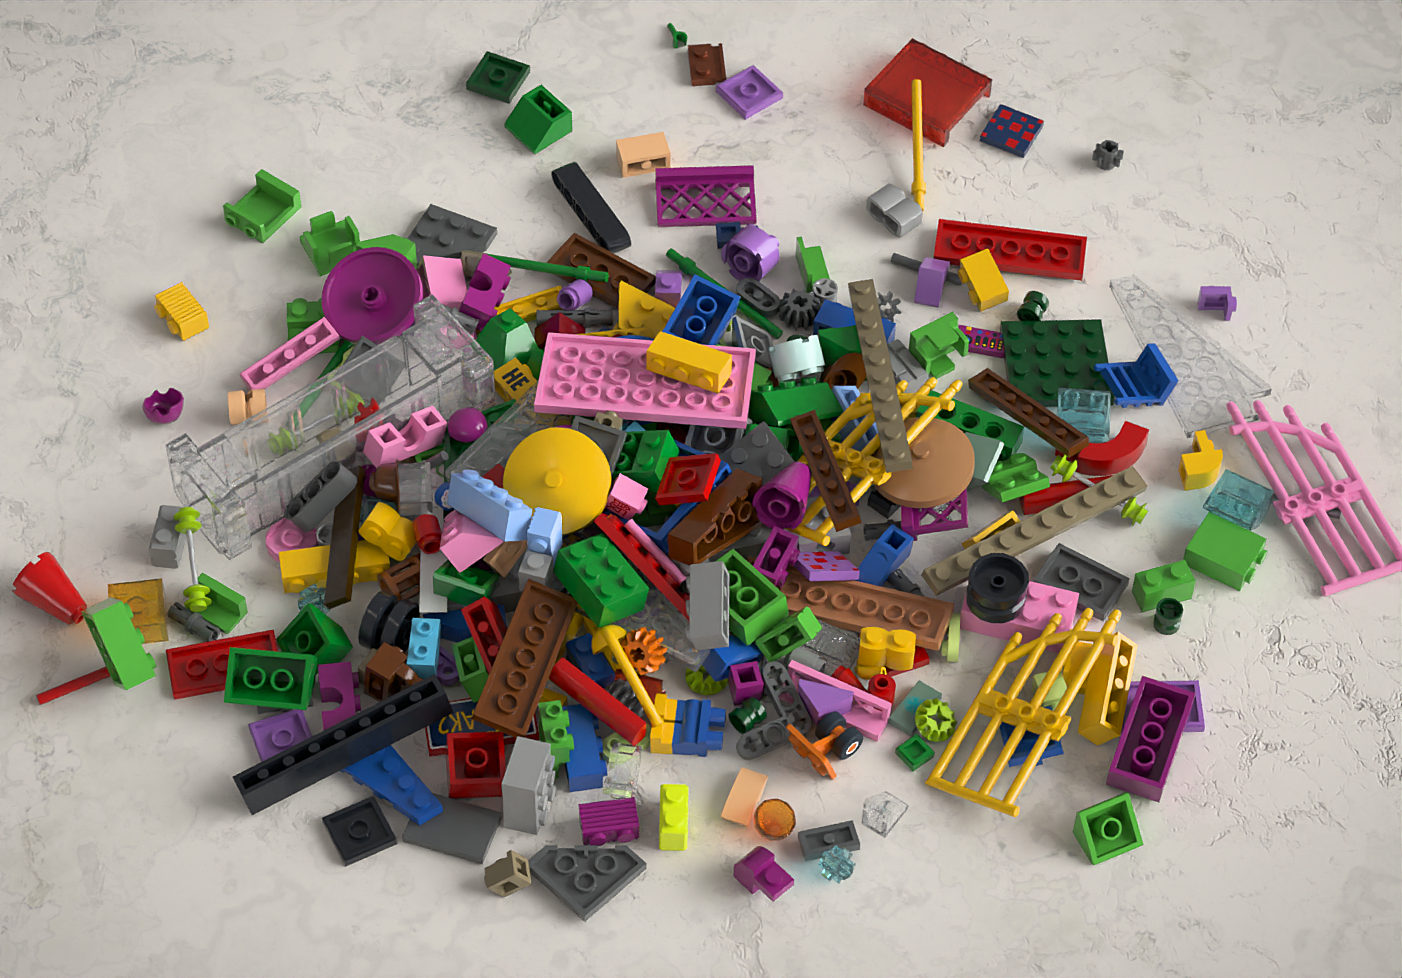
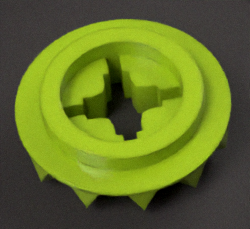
(709, 687)
(929, 727)

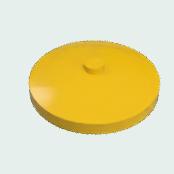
(561, 474)

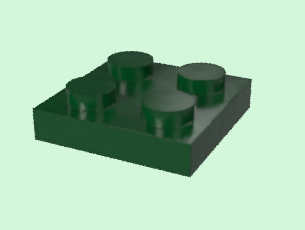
(498, 77)

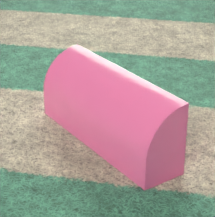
(444, 280)

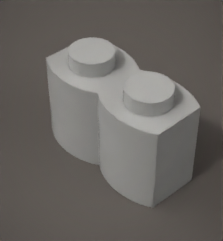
(894, 210)

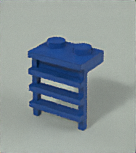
(1140, 381)

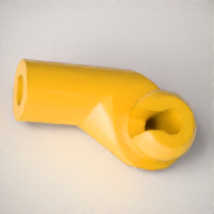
(868, 672)

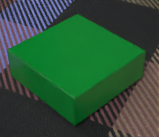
(914, 752)

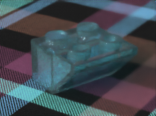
(1086, 412)
(1239, 500)

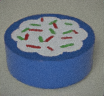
(441, 496)

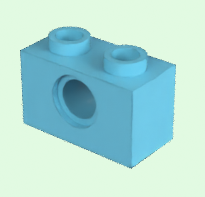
(424, 647)

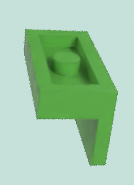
(810, 264)
(226, 605)

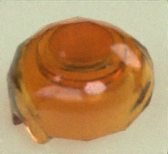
(774, 819)

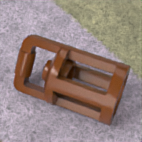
(403, 580)

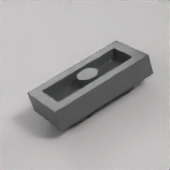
(818, 840)

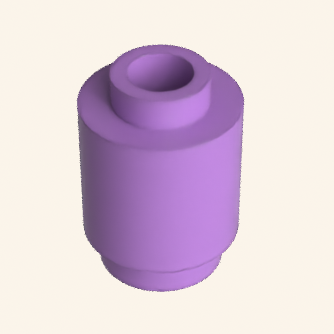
(574, 295)

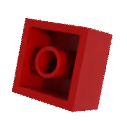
(475, 764)

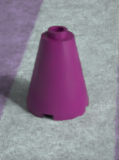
(784, 497)

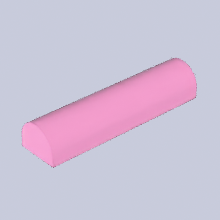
(290, 355)

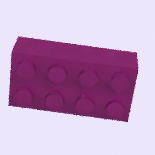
(1150, 739)

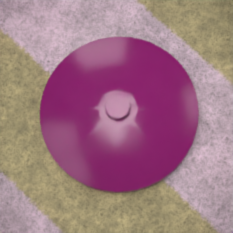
(371, 295)

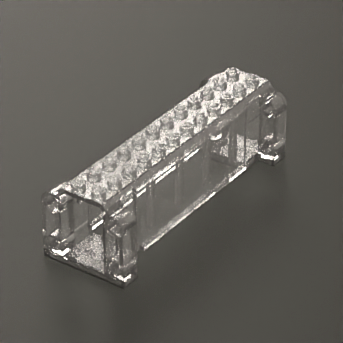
(264, 462)

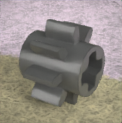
(1107, 155)
(888, 313)

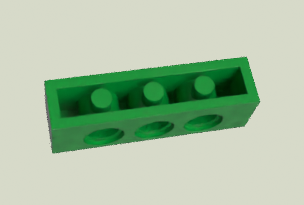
(981, 423)

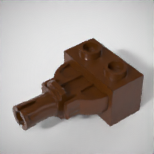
(388, 673)

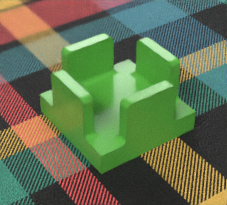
(329, 241)
(936, 340)

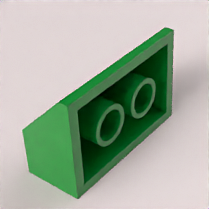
(791, 399)
(270, 678)

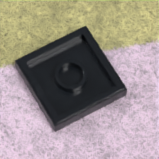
(359, 831)

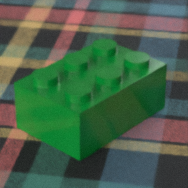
(600, 580)

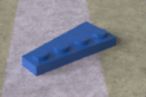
(397, 783)

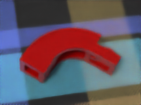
(1111, 456)

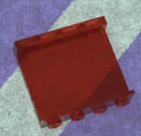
(946, 90)

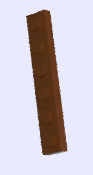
(1028, 412)
(825, 471)

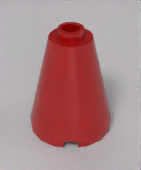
(50, 589)

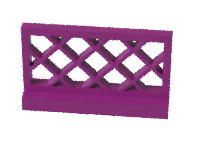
(705, 179)
(912, 516)

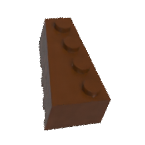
(718, 521)

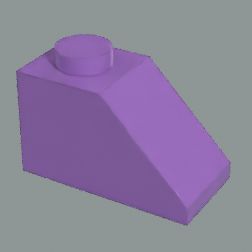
(668, 286)

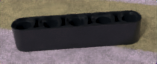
(591, 208)

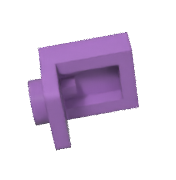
(1217, 299)

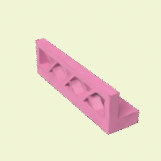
(862, 716)

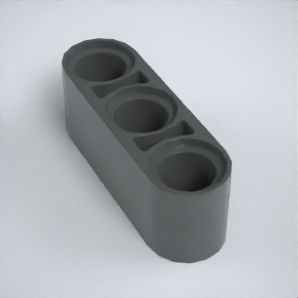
(320, 496)

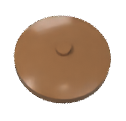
(941, 467)

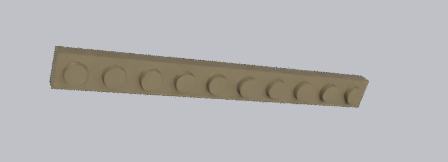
(880, 376)
(1037, 528)

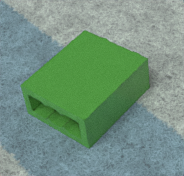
(1225, 551)

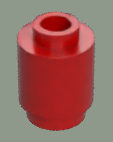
(427, 533)
(882, 687)

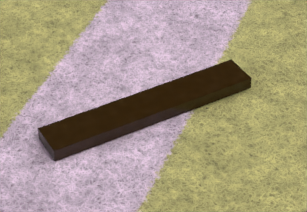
(344, 545)

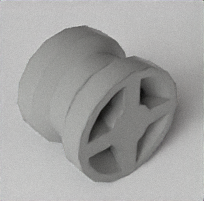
(825, 287)

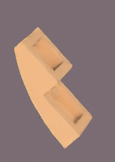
(744, 796)

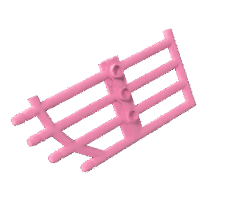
(1320, 499)

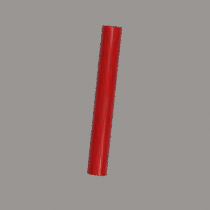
(72, 685)

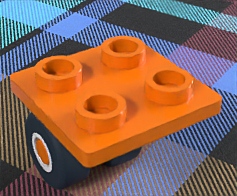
(831, 736)

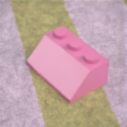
(465, 540)

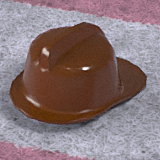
(846, 371)
(386, 483)

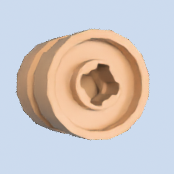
(244, 406)

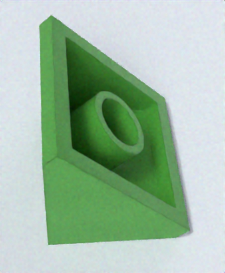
(1107, 829)

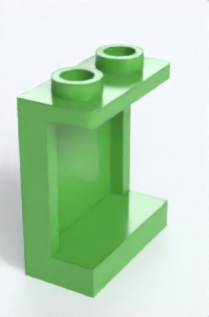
(263, 207)

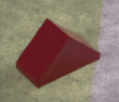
(557, 324)

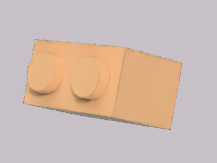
(642, 154)

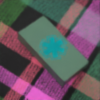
(904, 714)

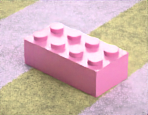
(1040, 606)

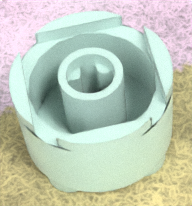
(796, 357)

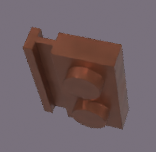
(706, 64)

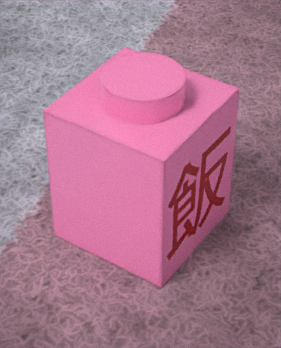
(626, 497)

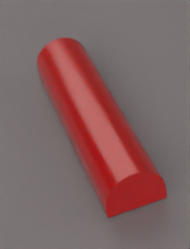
(1057, 492)
(598, 701)

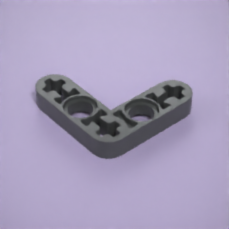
(783, 720)

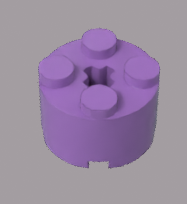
(751, 253)

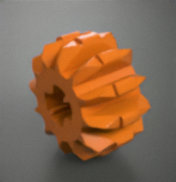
(644, 650)

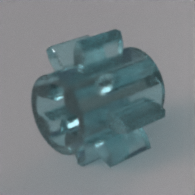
(314, 596)
(837, 864)

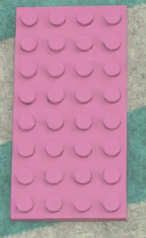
(610, 374)

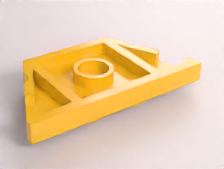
(641, 310)

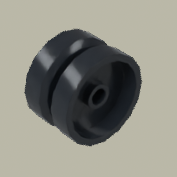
(997, 588)
(387, 622)

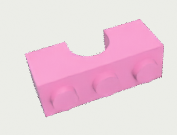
(421, 433)

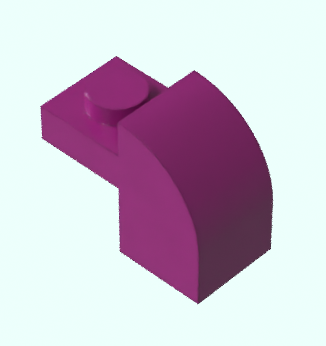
(760, 871)

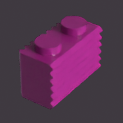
(609, 821)

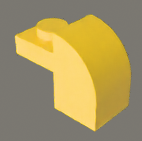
(1202, 466)

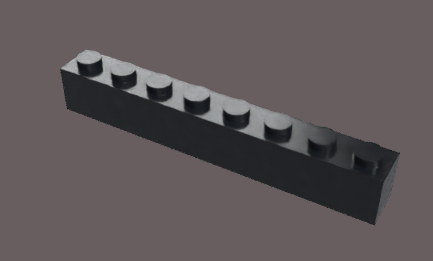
(343, 744)

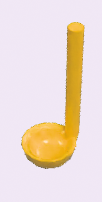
(610, 637)

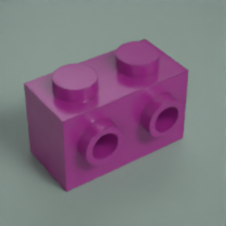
(776, 556)

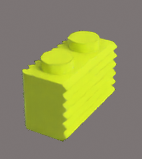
(673, 817)

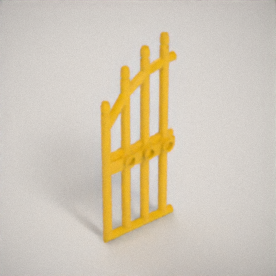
(861, 463)
(1020, 713)

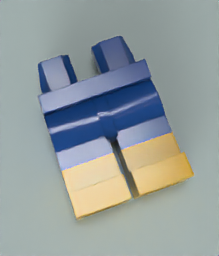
(686, 727)

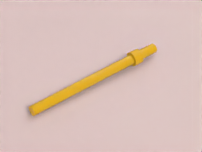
(918, 187)

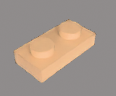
(505, 556)

